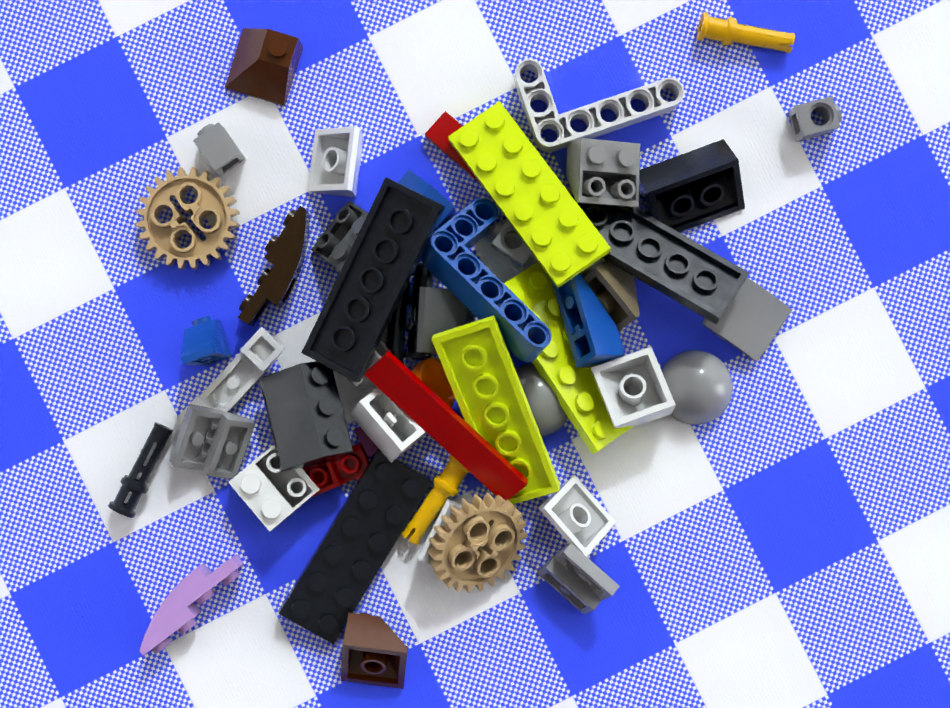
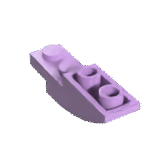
(179, 608)

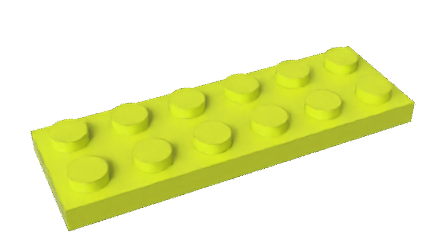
(529, 194)
(572, 385)
(495, 401)

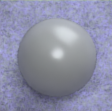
(698, 386)
(541, 399)

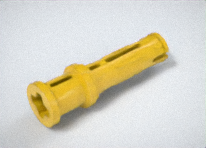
(730, 31)
(445, 486)

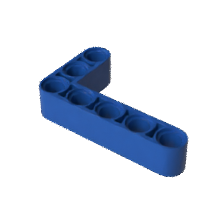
(476, 286)

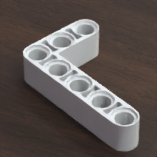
(589, 113)

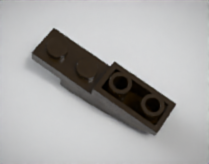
(287, 256)

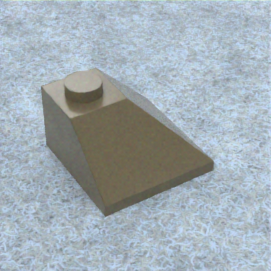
(615, 292)

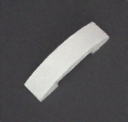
(240, 374)

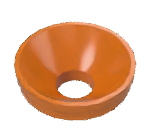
(433, 375)

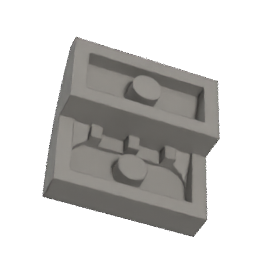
(751, 320)
(212, 441)
(577, 579)

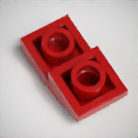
(337, 473)

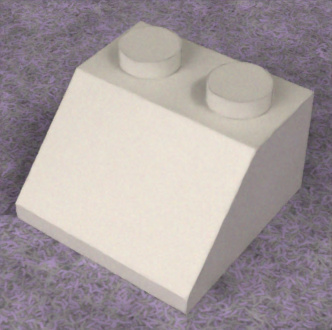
(634, 389)

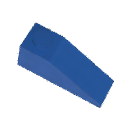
(587, 324)
(205, 343)

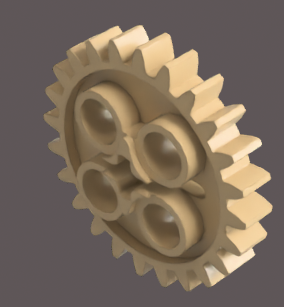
(166, 235)
(477, 542)

